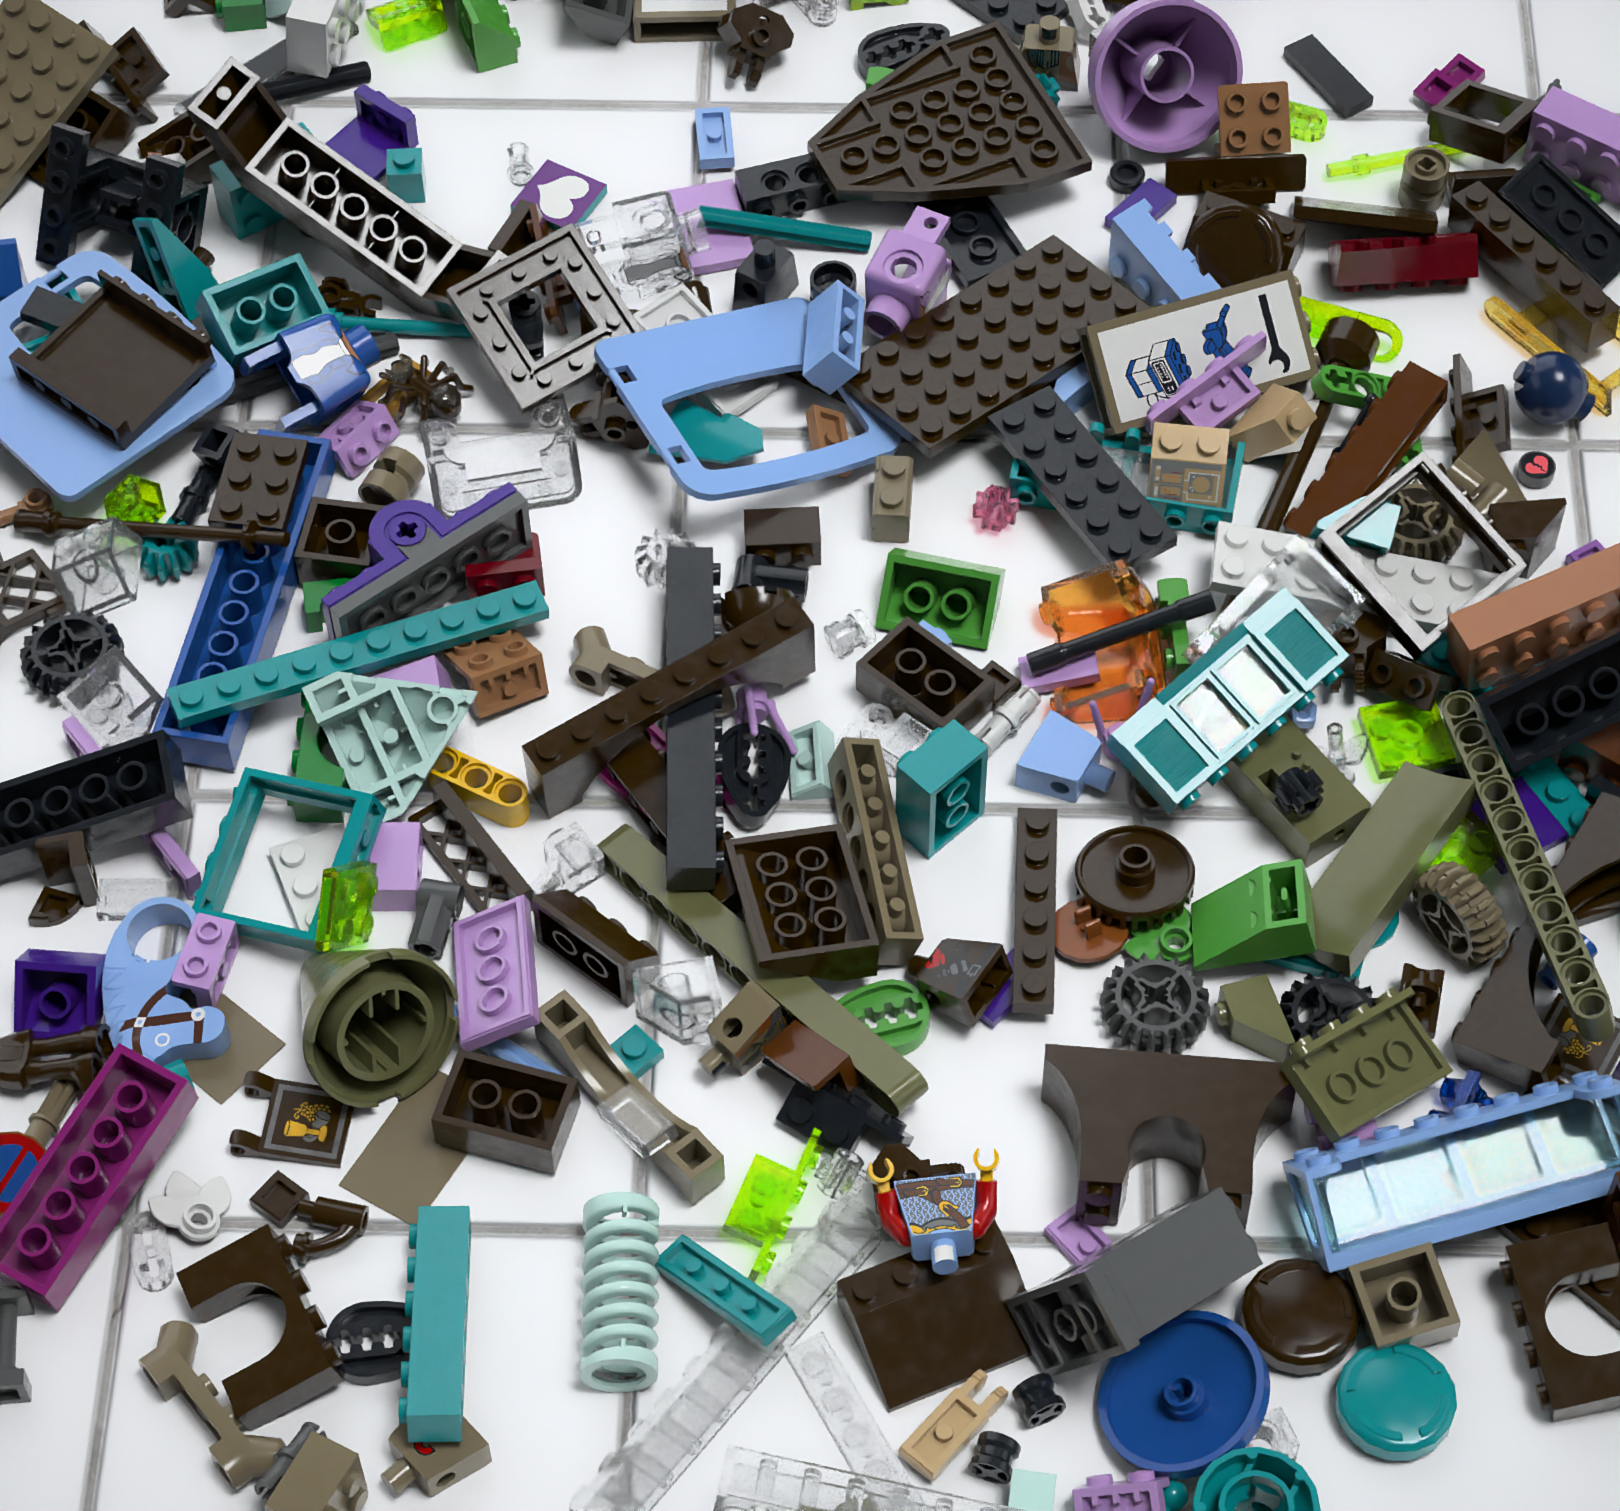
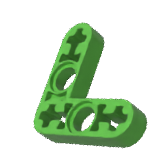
(1337, 386)

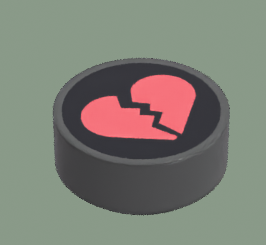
(1536, 469)

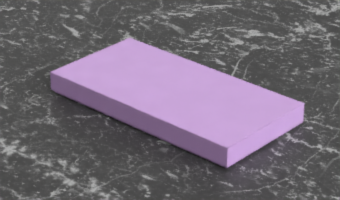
(495, 973)

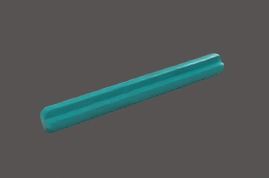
(786, 228)

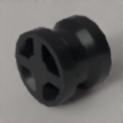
(1038, 1399)
(995, 1457)

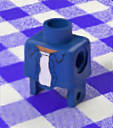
(320, 366)

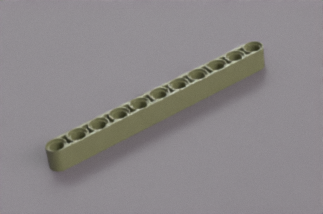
(1529, 868)
(718, 932)

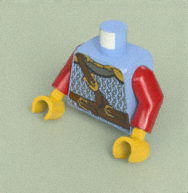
(939, 1213)

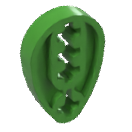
(892, 997)

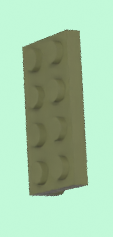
(1364, 1064)

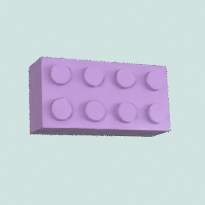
(1578, 141)

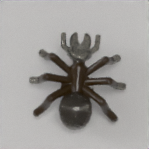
(431, 395)

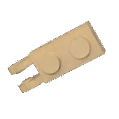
(951, 1427)

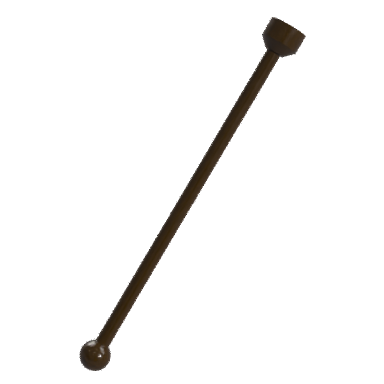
(1342, 343)

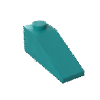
(173, 266)

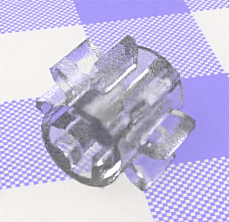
(840, 1173)

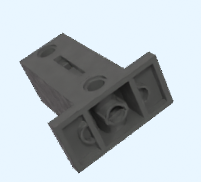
(1135, 1284)

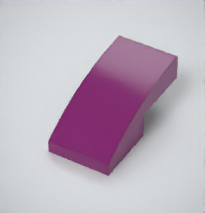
(1440, 83)

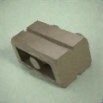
(892, 499)

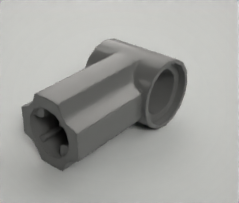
(436, 908)

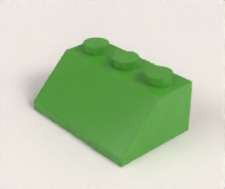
(944, 593)

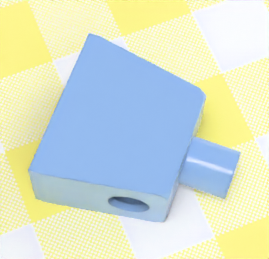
(1062, 761)

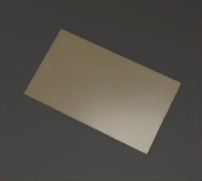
(249, 1050)
(403, 1161)

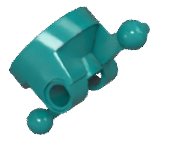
(1245, 1480)

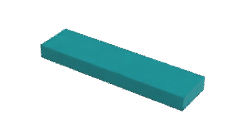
(725, 1290)

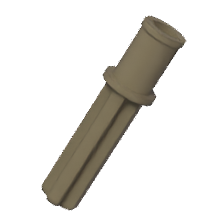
(46, 1121)

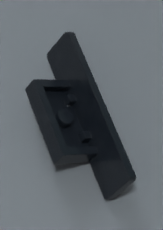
(839, 1117)

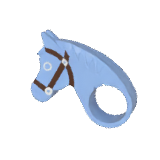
(145, 1004)

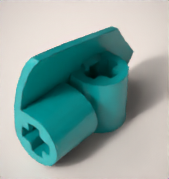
(714, 437)

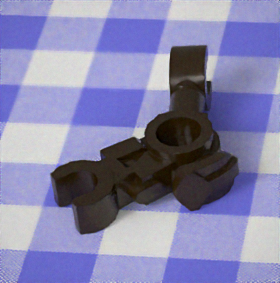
(337, 295)

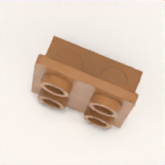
(1253, 119)
(502, 670)

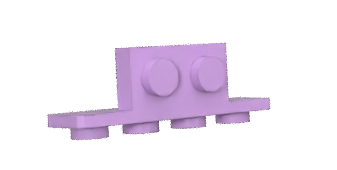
(1217, 393)

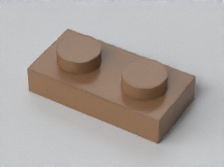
(826, 428)

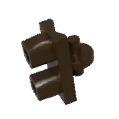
(1427, 996)

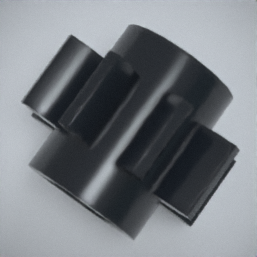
(1299, 791)

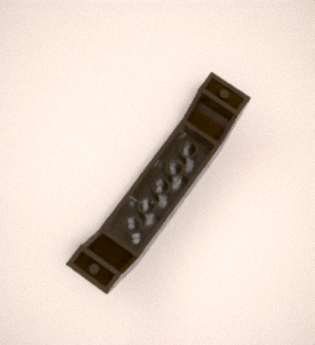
(332, 195)

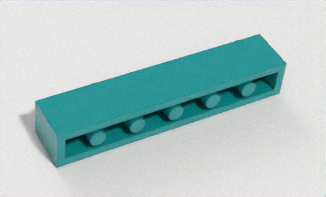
(438, 1325)

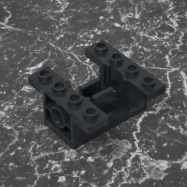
(99, 187)

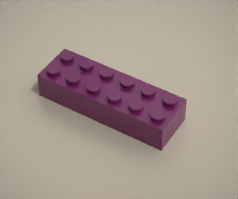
(90, 1174)

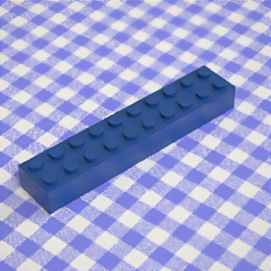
(242, 618)

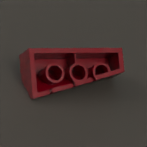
(1403, 259)

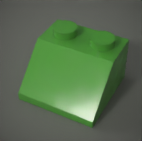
(487, 33)

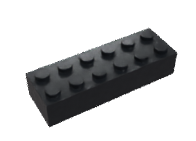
(102, 793)

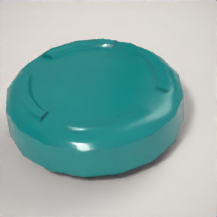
(1395, 1401)

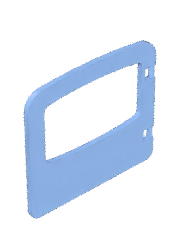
(719, 352)
(55, 444)

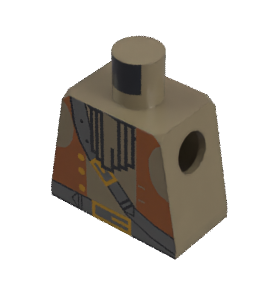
(1052, 51)
(742, 1031)

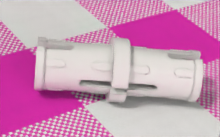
(1008, 718)

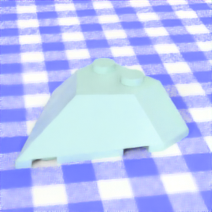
(386, 731)

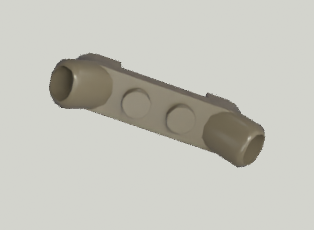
(600, 667)
(171, 1372)

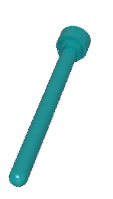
(401, 326)

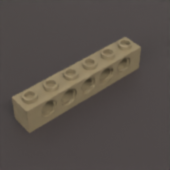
(876, 846)

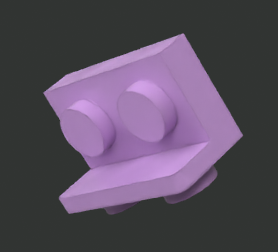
(360, 435)
(207, 958)
(1138, 1493)

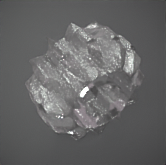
(652, 555)

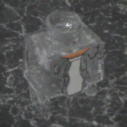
(653, 240)

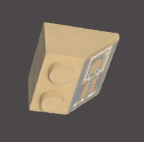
(1188, 463)

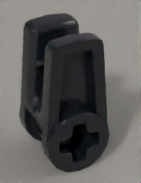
(528, 322)

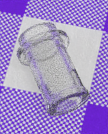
(519, 169)

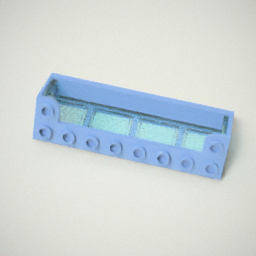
(1458, 1171)

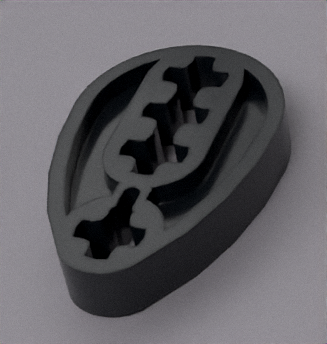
(897, 45)
(771, 770)
(374, 1320)

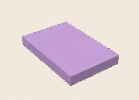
(727, 247)

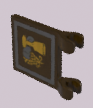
(1578, 1052)
(299, 1123)

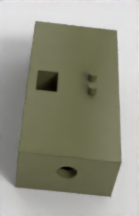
(1305, 836)

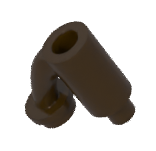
(330, 1213)

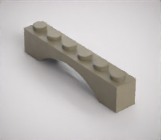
(584, 1052)

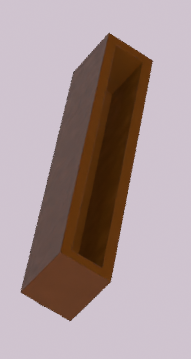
(1374, 447)

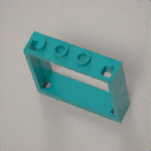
(238, 825)

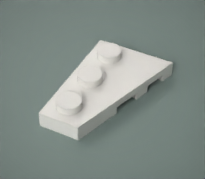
(301, 869)

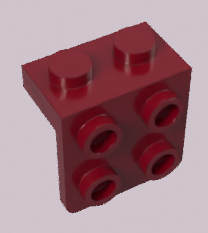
(500, 575)

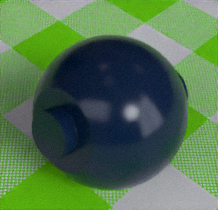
(1552, 389)

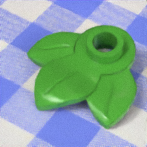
(1160, 938)

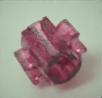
(995, 508)

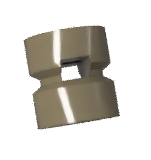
(1424, 179)
(392, 477)

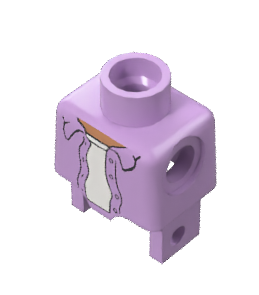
(923, 286)

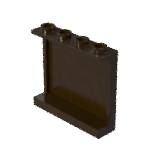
(116, 362)

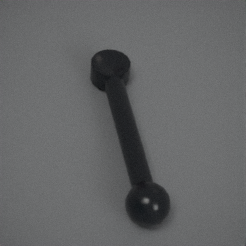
(1359, 420)

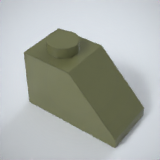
(1254, 1017)

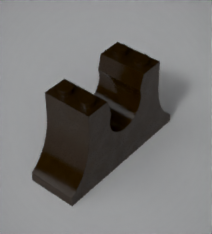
(1162, 1106)

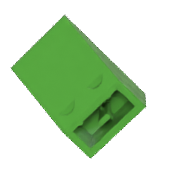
(1255, 918)

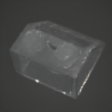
(98, 567)
(112, 700)
(678, 998)

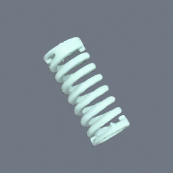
(614, 1355)

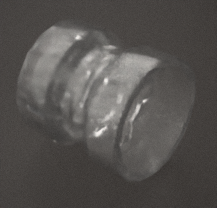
(849, 634)

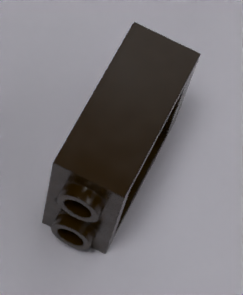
(1476, 137)

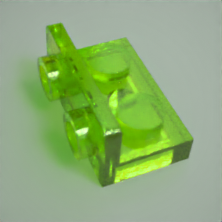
(407, 21)

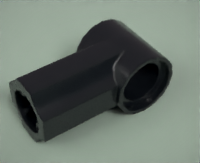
(755, 570)

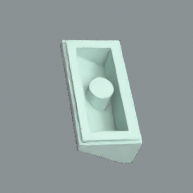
(809, 767)

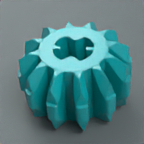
(168, 556)

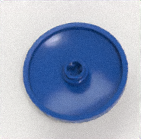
(1184, 1395)

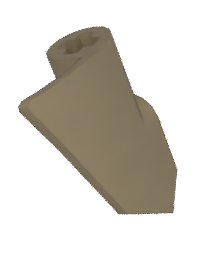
(1484, 475)

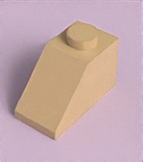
(1272, 422)

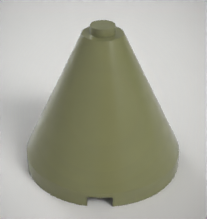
(375, 1022)

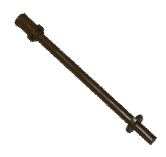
(53, 523)

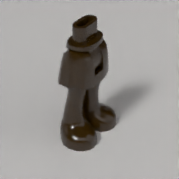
(22, 1056)

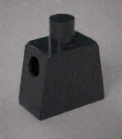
(765, 276)

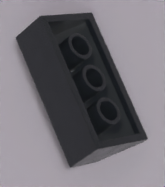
(1556, 702)

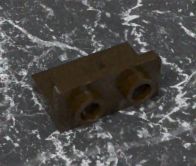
(1408, 679)

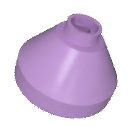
(1178, 98)

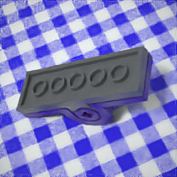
(423, 557)

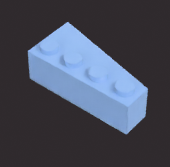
(1151, 261)

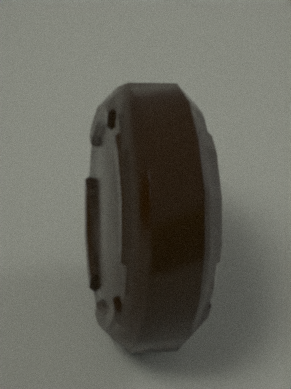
(1236, 243)
(1300, 1315)

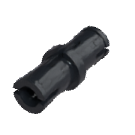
(196, 495)

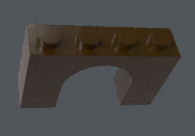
(1538, 1272)
(302, 1360)

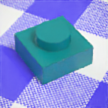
(637, 1051)

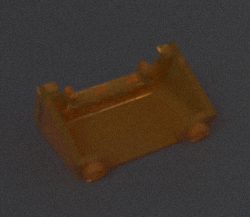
(1093, 603)

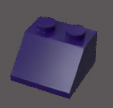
(57, 991)

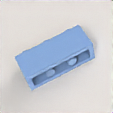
(833, 337)

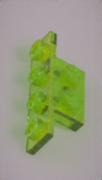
(763, 1201)

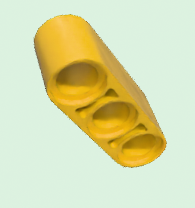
(496, 790)

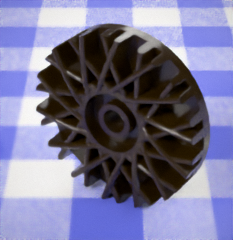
(1135, 876)

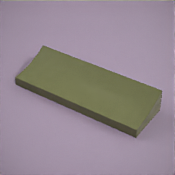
(1383, 861)

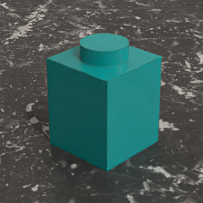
(406, 174)

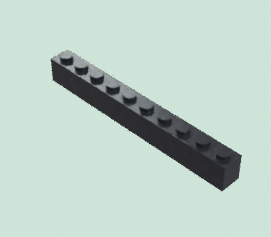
(693, 727)

